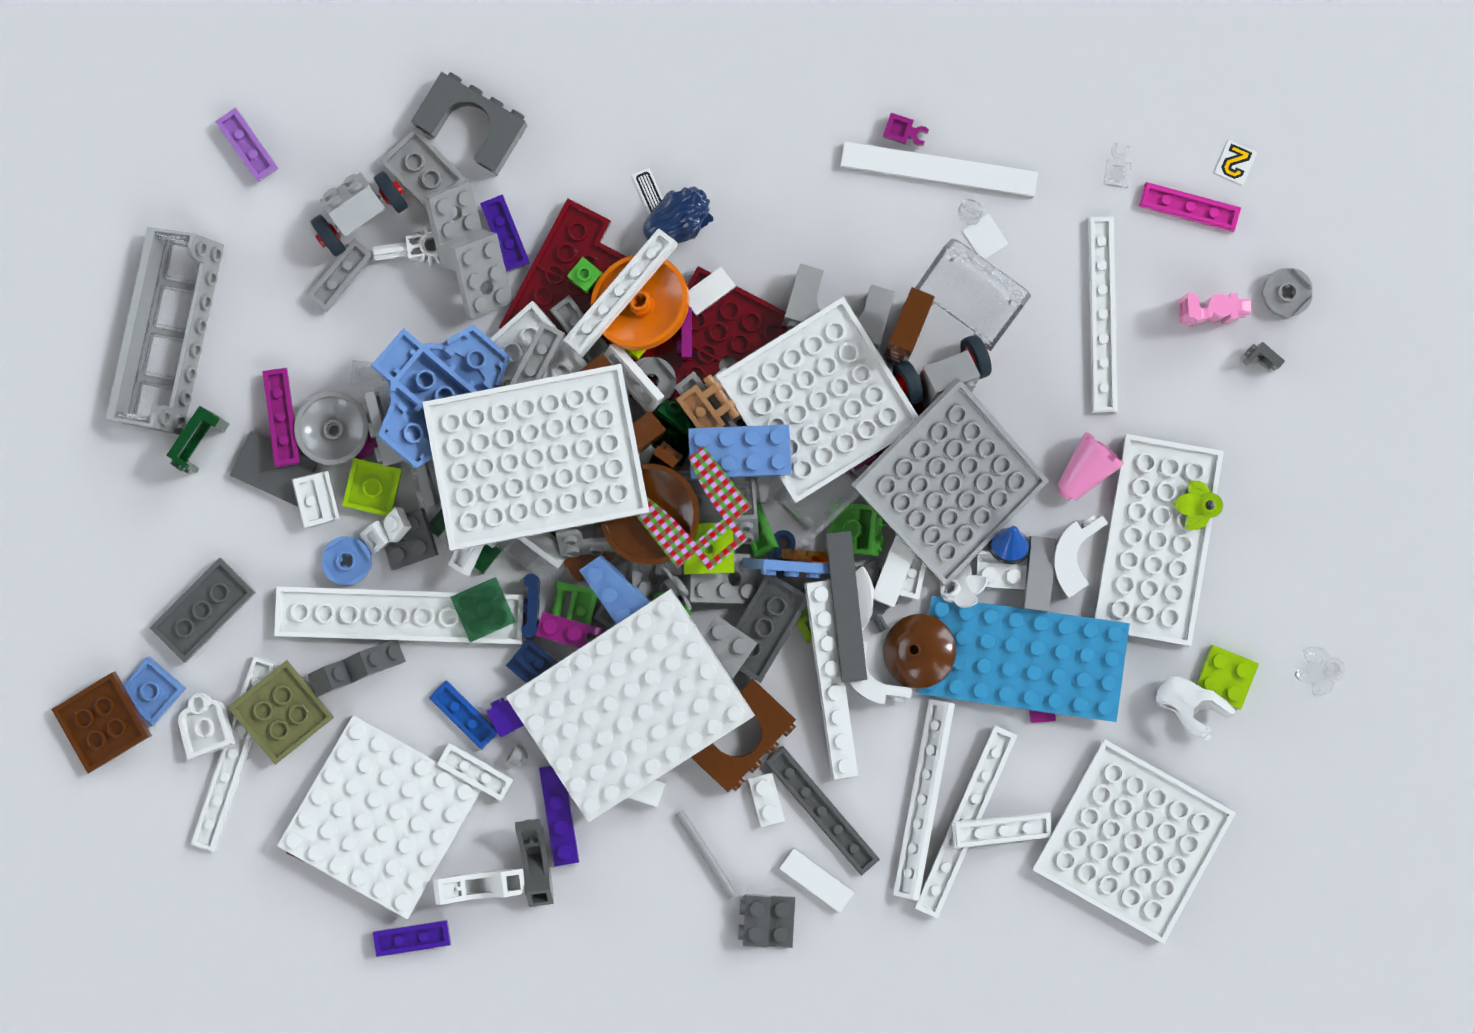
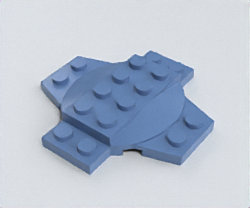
(432, 372)

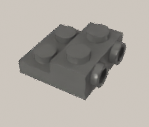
(767, 920)

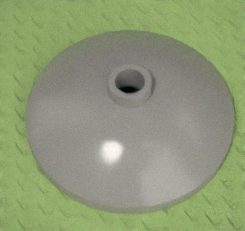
(318, 418)

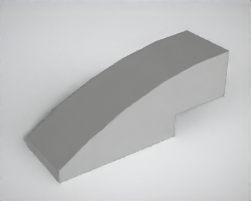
(1039, 574)

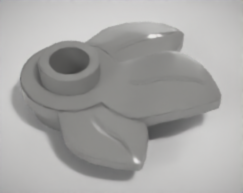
(677, 586)

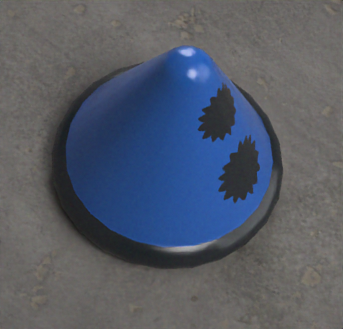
(1010, 546)

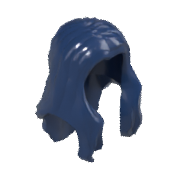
(680, 215)

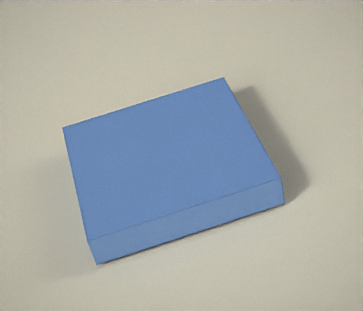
(153, 690)

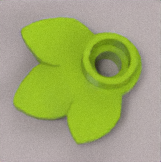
(1194, 505)

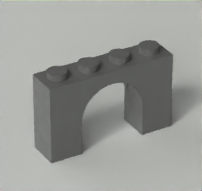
(449, 95)

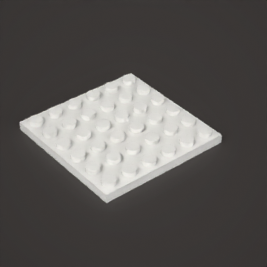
(829, 391)
(379, 817)
(1133, 841)

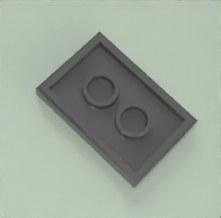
(258, 469)

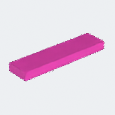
(1189, 207)

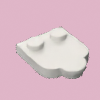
(204, 726)

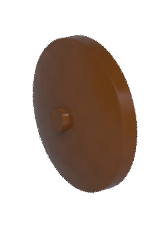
(673, 495)

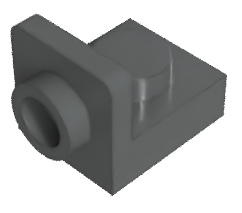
(1268, 358)

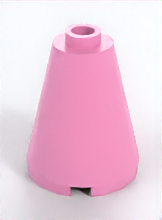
(1087, 468)

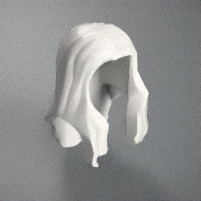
(1187, 700)

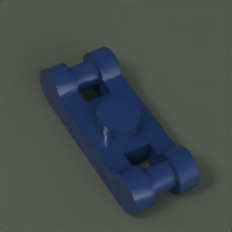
(531, 605)

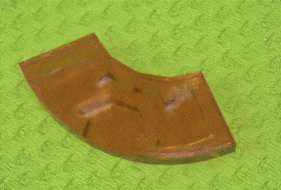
(806, 555)

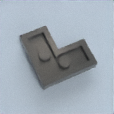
(418, 543)

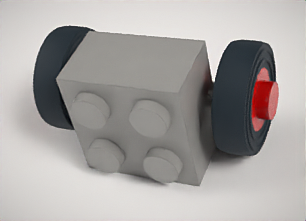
(353, 206)
(968, 366)

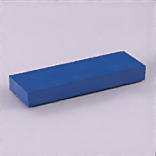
(463, 714)

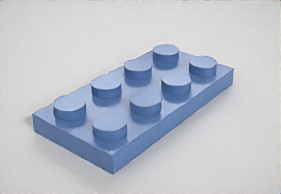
(745, 449)

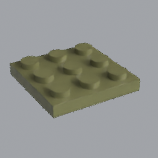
(280, 712)

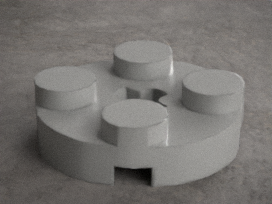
(1301, 292)
(662, 369)

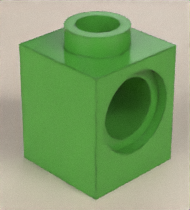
(584, 276)

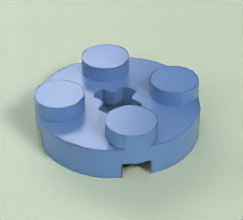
(333, 557)

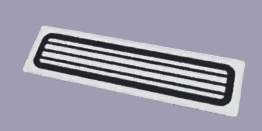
(648, 189)

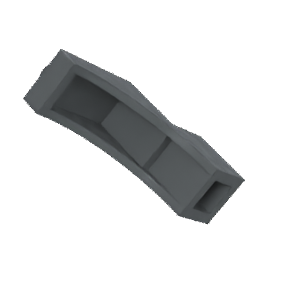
(356, 667)

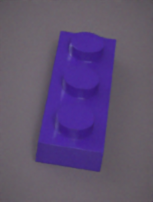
(502, 223)
(411, 938)

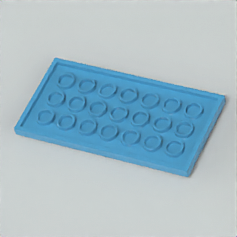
(1033, 659)

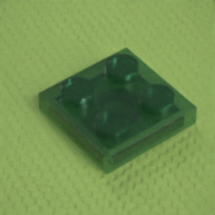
(483, 609)

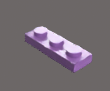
(246, 145)

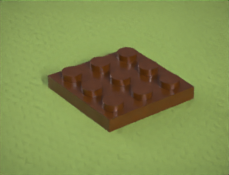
(101, 722)

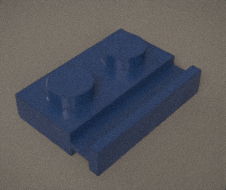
(530, 661)

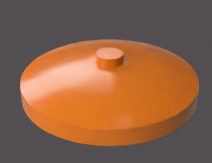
(652, 313)

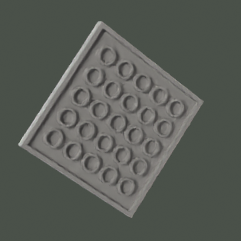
(950, 482)

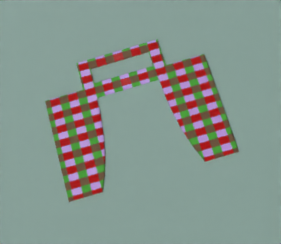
(725, 498)

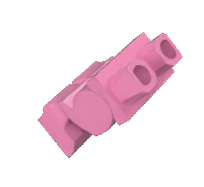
(1216, 308)

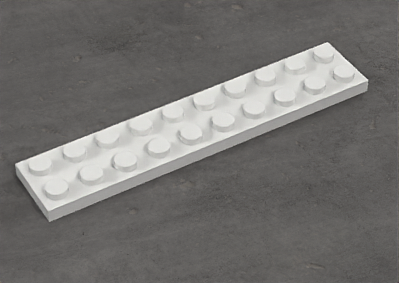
(381, 615)

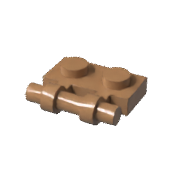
(699, 408)

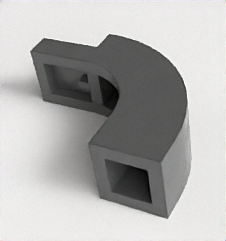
(535, 862)

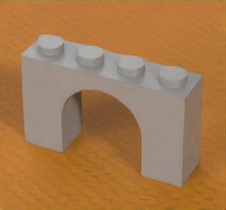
(804, 304)

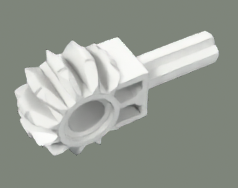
(414, 248)

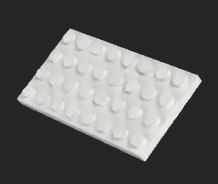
(1150, 558)

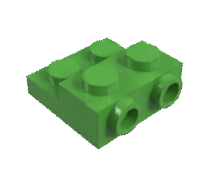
(864, 528)

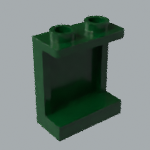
(192, 436)

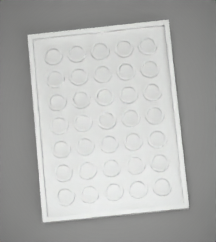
(535, 457)
(630, 705)

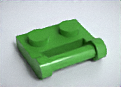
(581, 605)

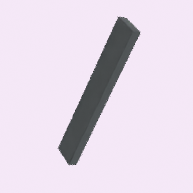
(846, 606)
(822, 810)

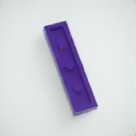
(559, 818)

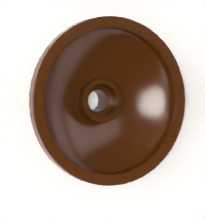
(934, 656)

